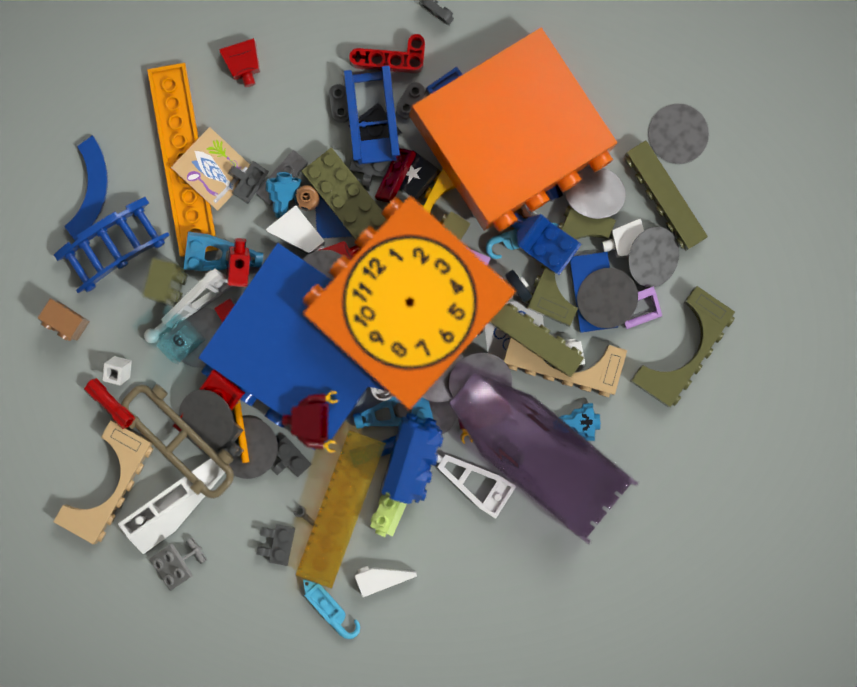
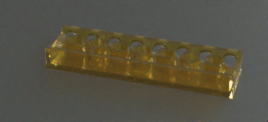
(340, 509)

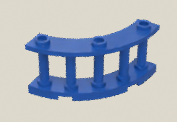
(100, 229)

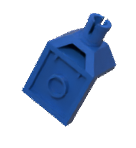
(545, 241)

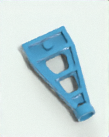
(196, 248)
(421, 409)

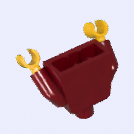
(310, 421)

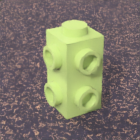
(387, 516)

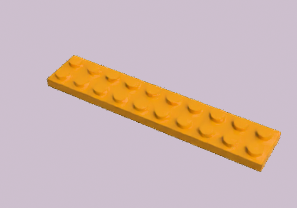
(177, 134)

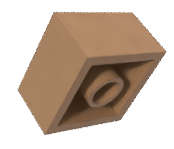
(63, 319)

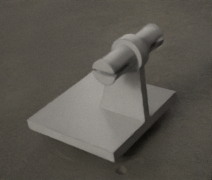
(172, 566)

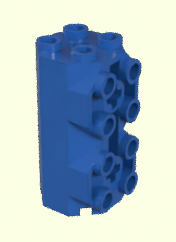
(412, 459)

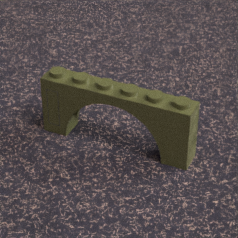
(547, 297)
(712, 319)

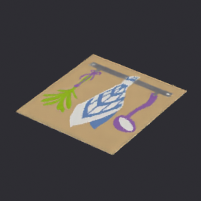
(207, 168)

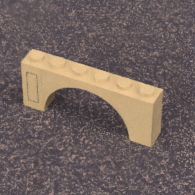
(600, 377)
(92, 522)

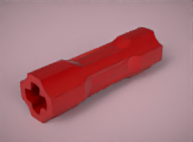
(119, 413)

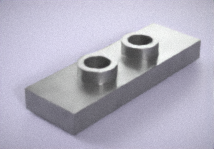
(292, 164)

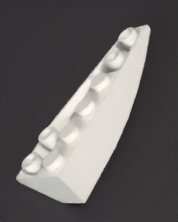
(168, 510)

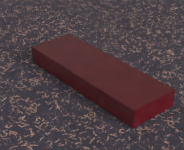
(395, 175)

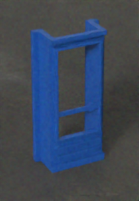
(378, 149)

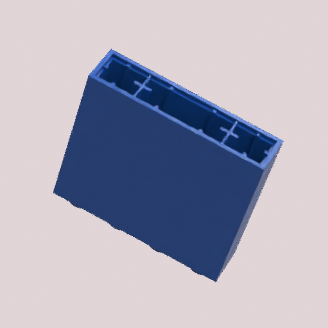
(279, 351)

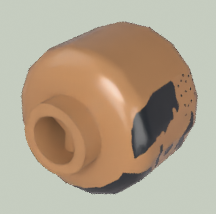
(308, 204)

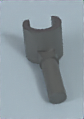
(304, 515)

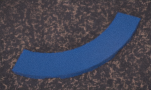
(96, 188)

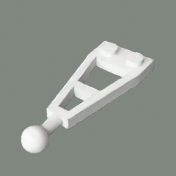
(213, 280)
(496, 498)

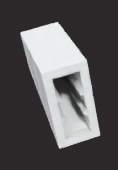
(297, 231)

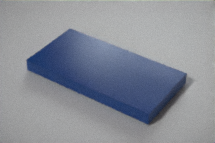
(581, 267)

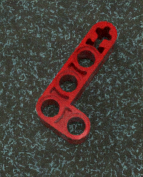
(387, 56)

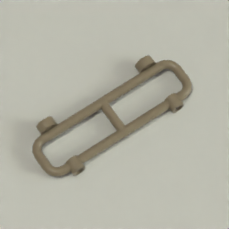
(222, 459)

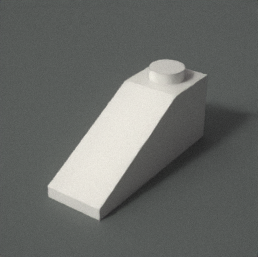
(377, 579)

